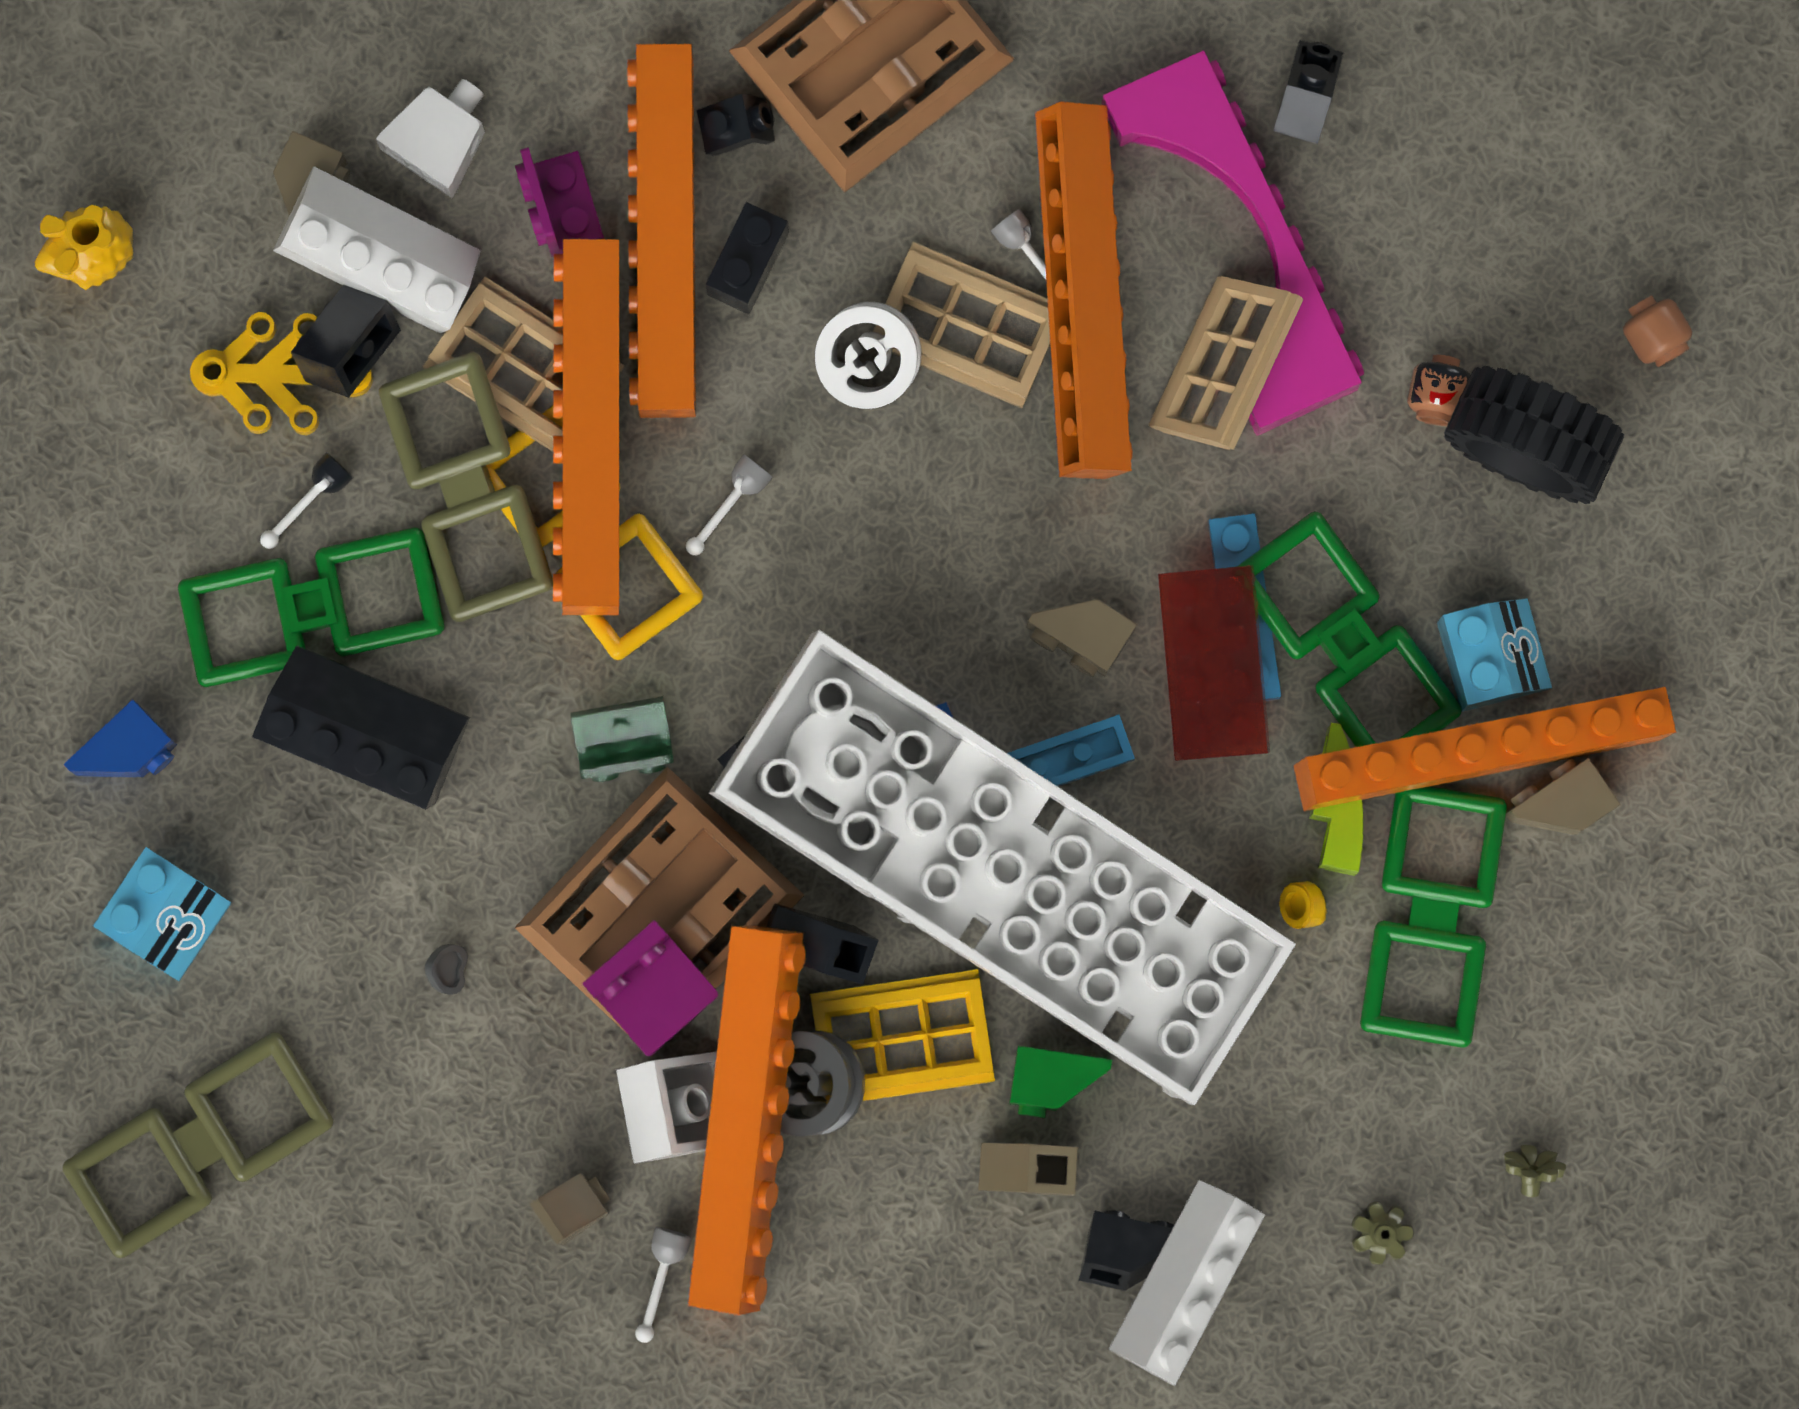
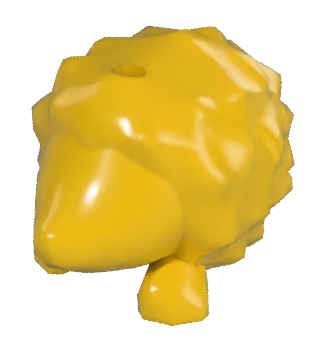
(85, 245)

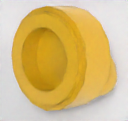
(1302, 905)

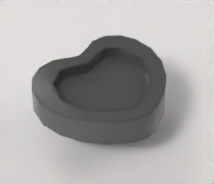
(446, 967)

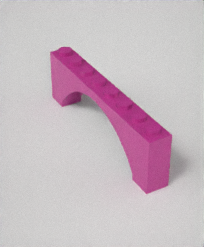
(1190, 116)

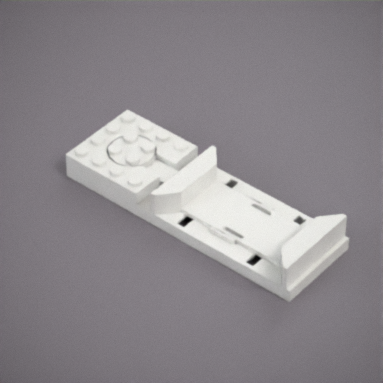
(948, 834)

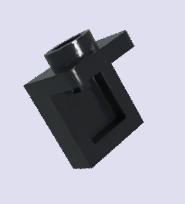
(735, 124)

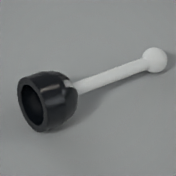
(327, 478)

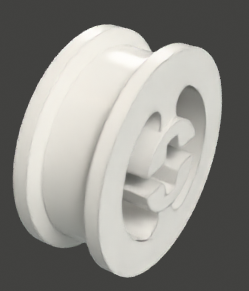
(838, 375)

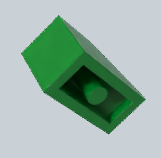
(1051, 1079)

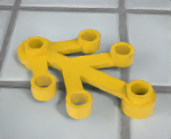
(268, 374)

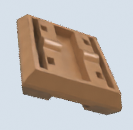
(869, 62)
(666, 881)

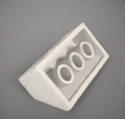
(378, 250)
(1187, 1282)

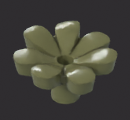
(1533, 1168)
(1371, 1233)

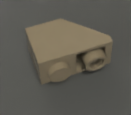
(297, 162)
(1086, 631)
(1568, 803)
(1028, 1169)

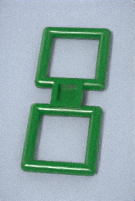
(311, 605)
(1346, 635)
(1434, 916)

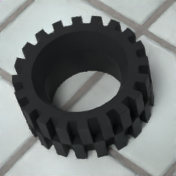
(1534, 434)

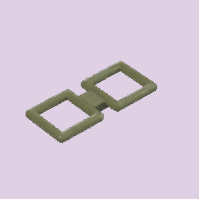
(466, 487)
(197, 1145)

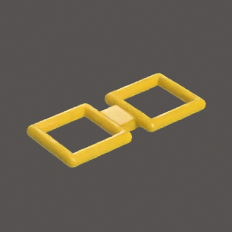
(635, 526)

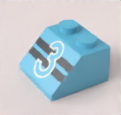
(1493, 653)
(162, 914)

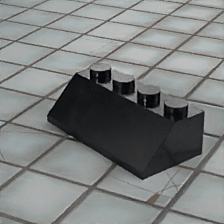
(361, 727)

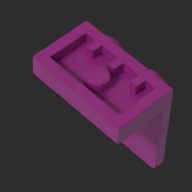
(561, 199)
(651, 988)

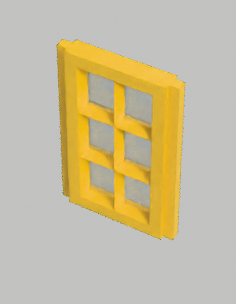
(912, 1032)

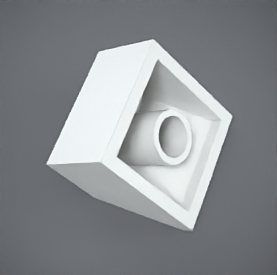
(667, 1105)

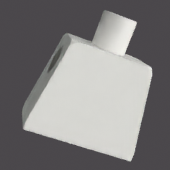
(436, 135)

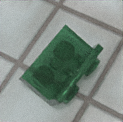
(622, 739)

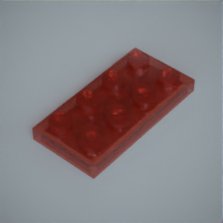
(1214, 663)

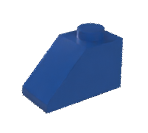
(124, 747)

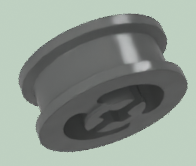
(833, 1073)

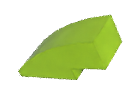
(1344, 827)

